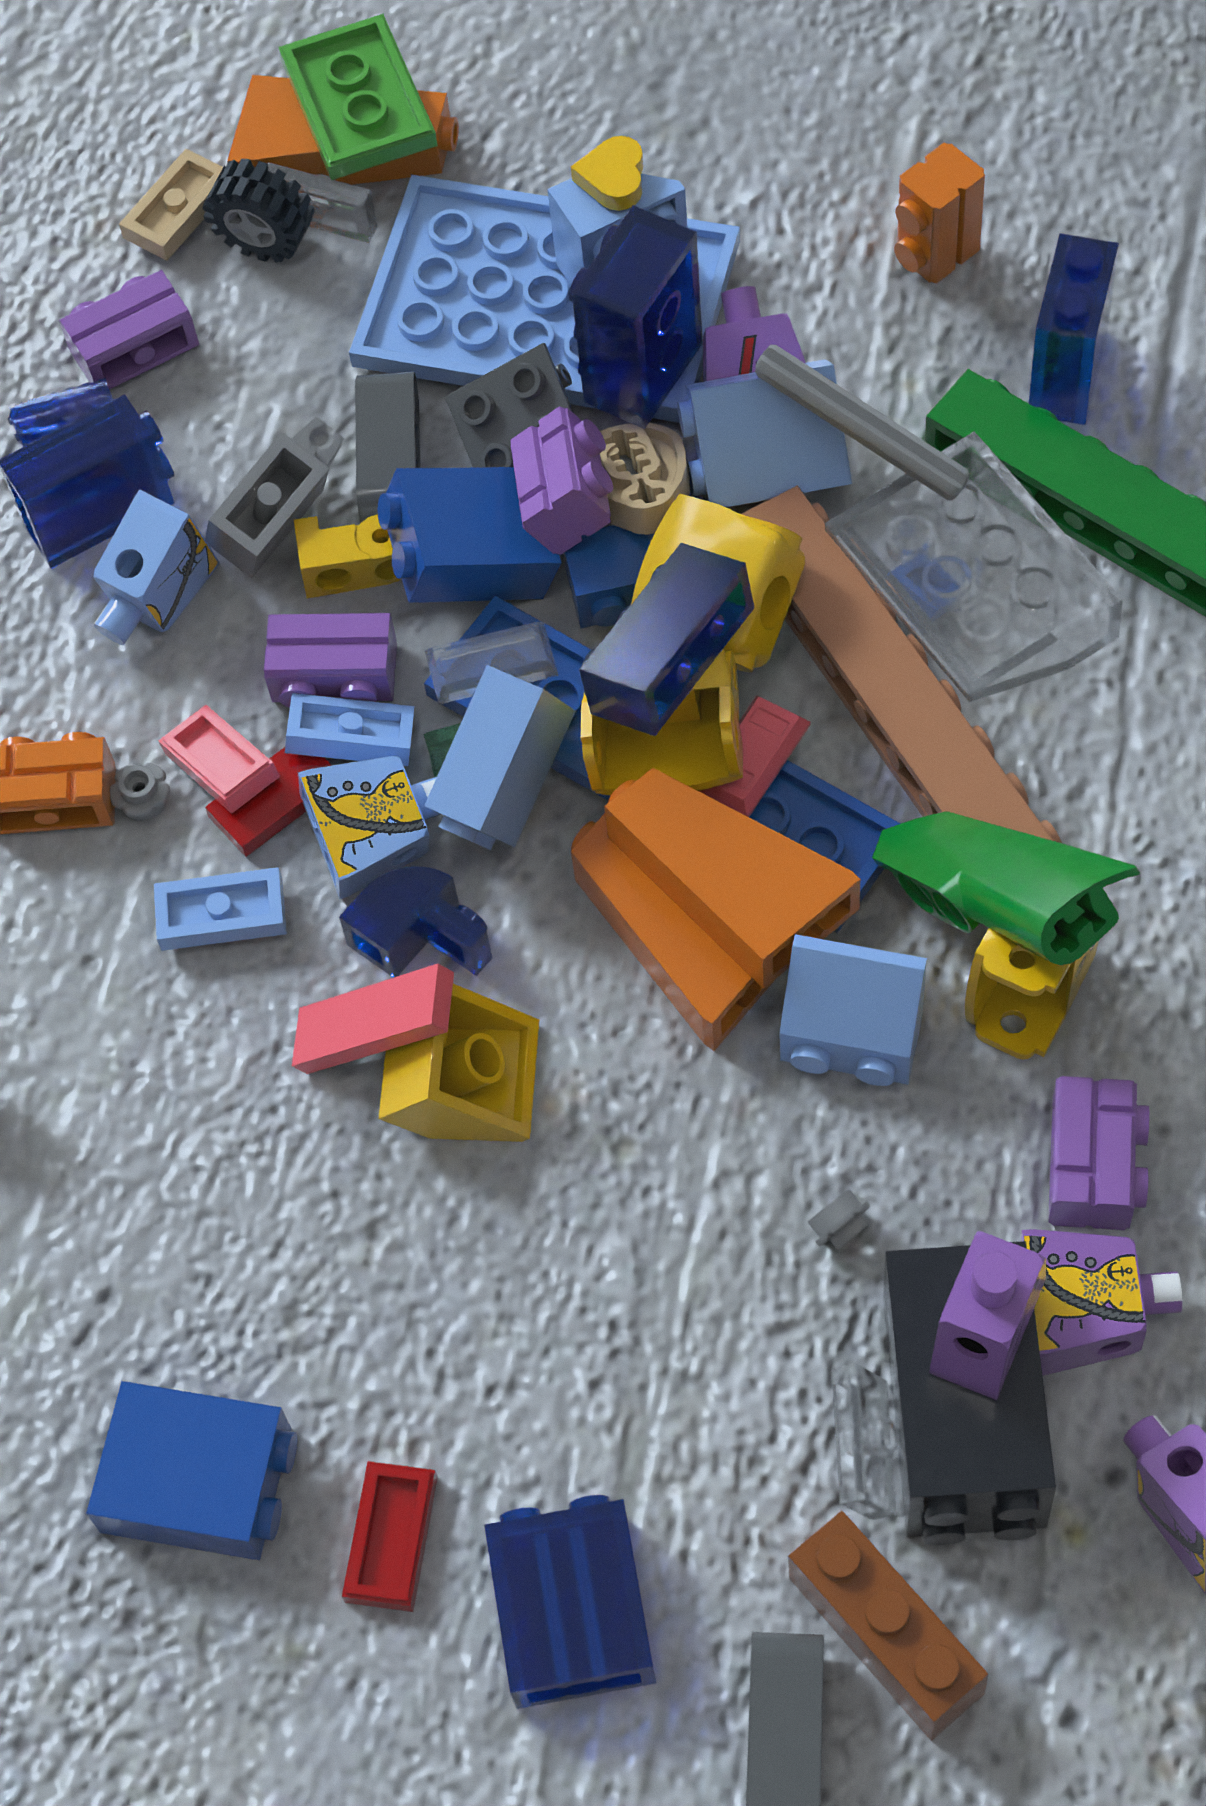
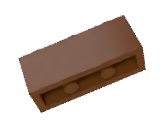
(887, 1625)

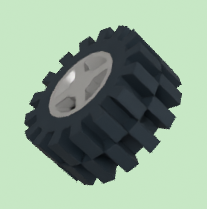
(258, 210)

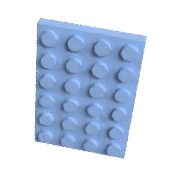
(480, 284)

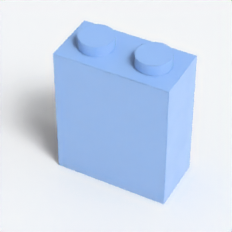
(759, 441)
(499, 759)

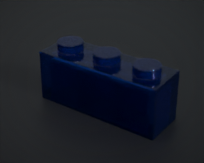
(667, 638)

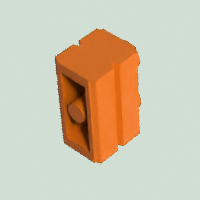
(939, 213)
(55, 783)

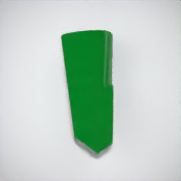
(1008, 880)

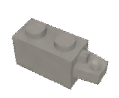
(273, 495)

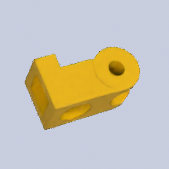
(343, 556)

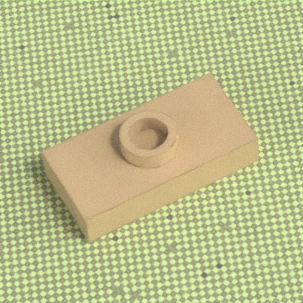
(171, 206)

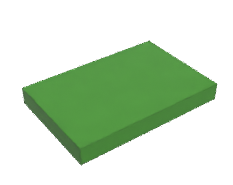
(357, 96)

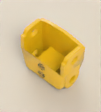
(771, 561)
(695, 745)
(1021, 984)

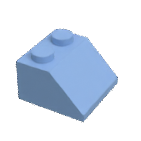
(852, 1010)

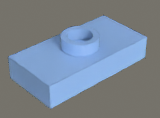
(348, 728)
(219, 909)

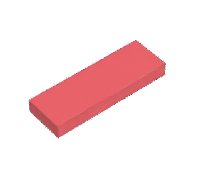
(373, 1019)

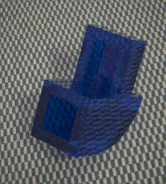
(407, 911)

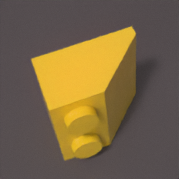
(468, 1080)

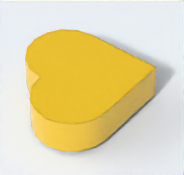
(612, 173)

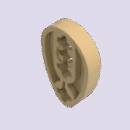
(662, 469)

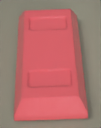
(768, 741)

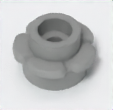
(145, 803)
(840, 1220)

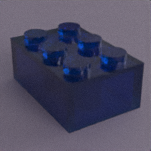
(637, 315)

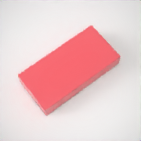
(219, 758)

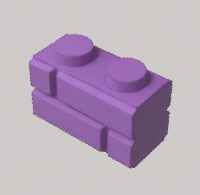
(129, 330)
(561, 480)
(331, 656)
(1096, 1153)

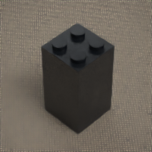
(962, 1454)

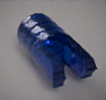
(52, 411)

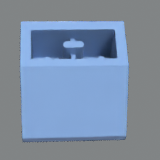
(582, 221)

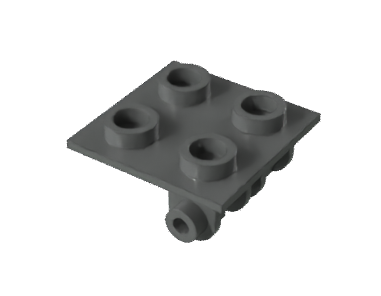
(506, 403)

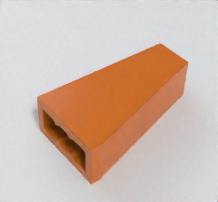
(278, 133)
(730, 871)
(671, 947)

